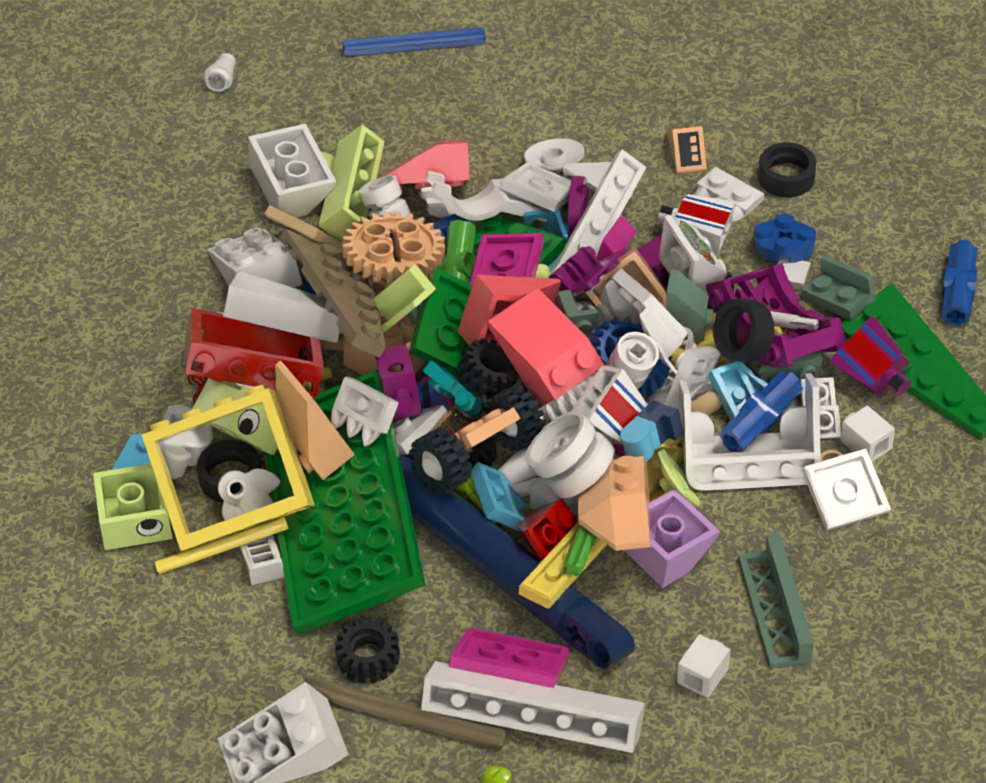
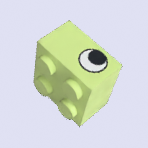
(246, 426)
(131, 507)

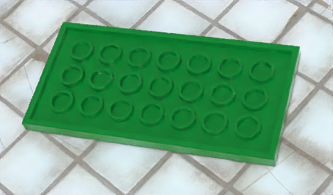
(358, 536)

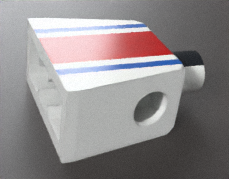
(708, 214)
(610, 402)

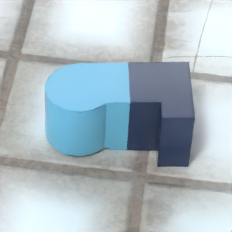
(651, 430)

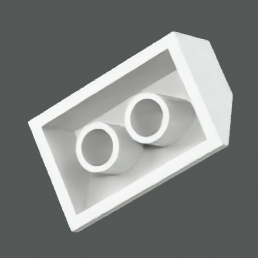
(290, 169)

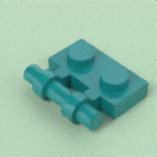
(450, 386)

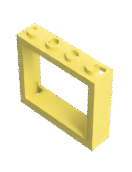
(222, 408)

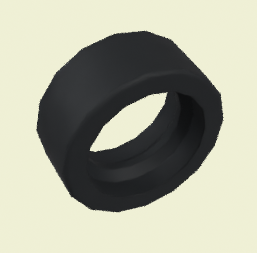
(787, 185)
(760, 330)
(221, 452)

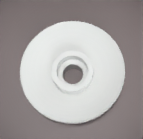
(554, 154)

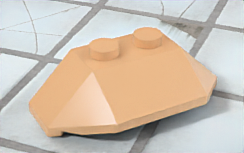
(619, 505)

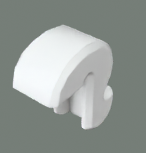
(186, 447)

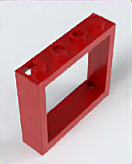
(248, 352)

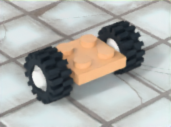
(441, 456)

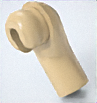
(706, 403)

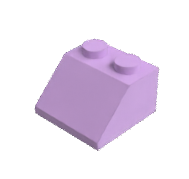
(677, 536)

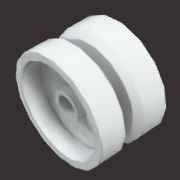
(569, 454)

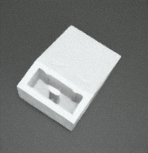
(257, 255)
(284, 740)

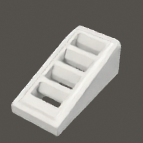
(264, 570)

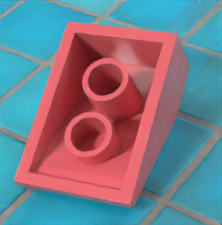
(544, 346)

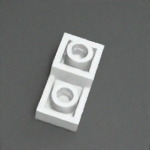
(829, 411)

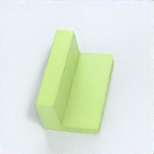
(403, 296)

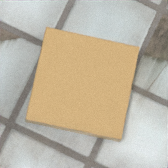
(300, 227)

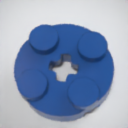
(784, 239)

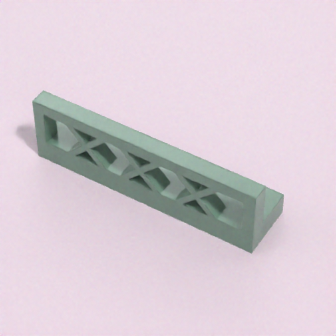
(789, 600)

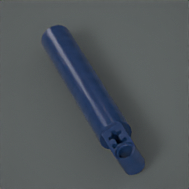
(509, 564)

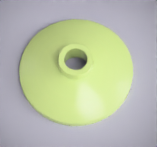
(675, 478)

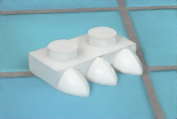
(724, 186)
(363, 409)

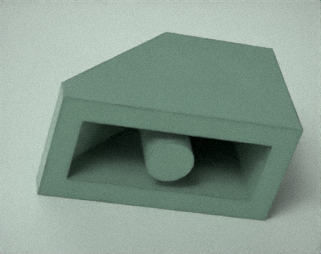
(688, 305)

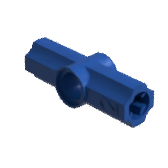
(959, 283)
(761, 411)

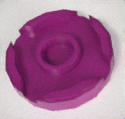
(577, 201)

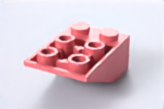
(441, 157)
(494, 294)

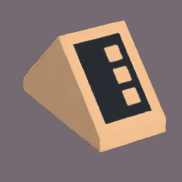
(687, 149)

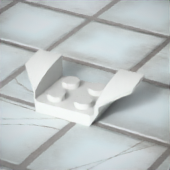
(628, 298)

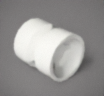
(384, 195)
(636, 355)

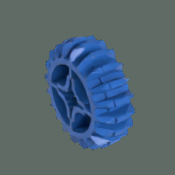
(607, 337)

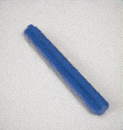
(413, 41)

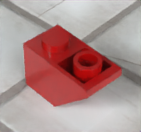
(547, 527)

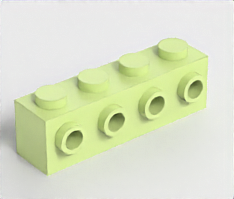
(353, 167)

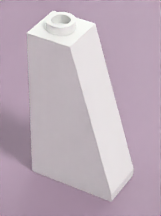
(280, 308)

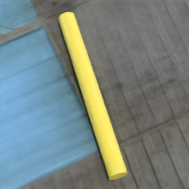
(221, 545)

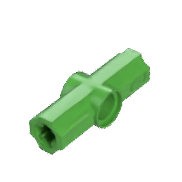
(459, 250)

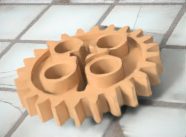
(371, 248)

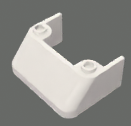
(766, 462)

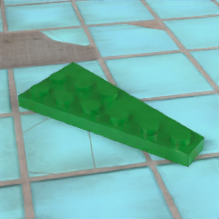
(932, 369)

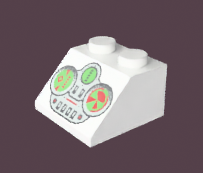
(689, 253)

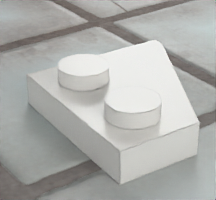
(693, 368)

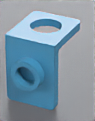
(554, 222)

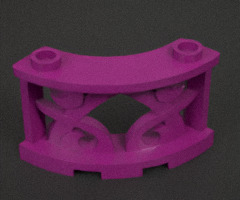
(777, 291)

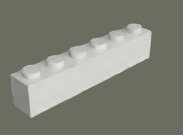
(534, 708)

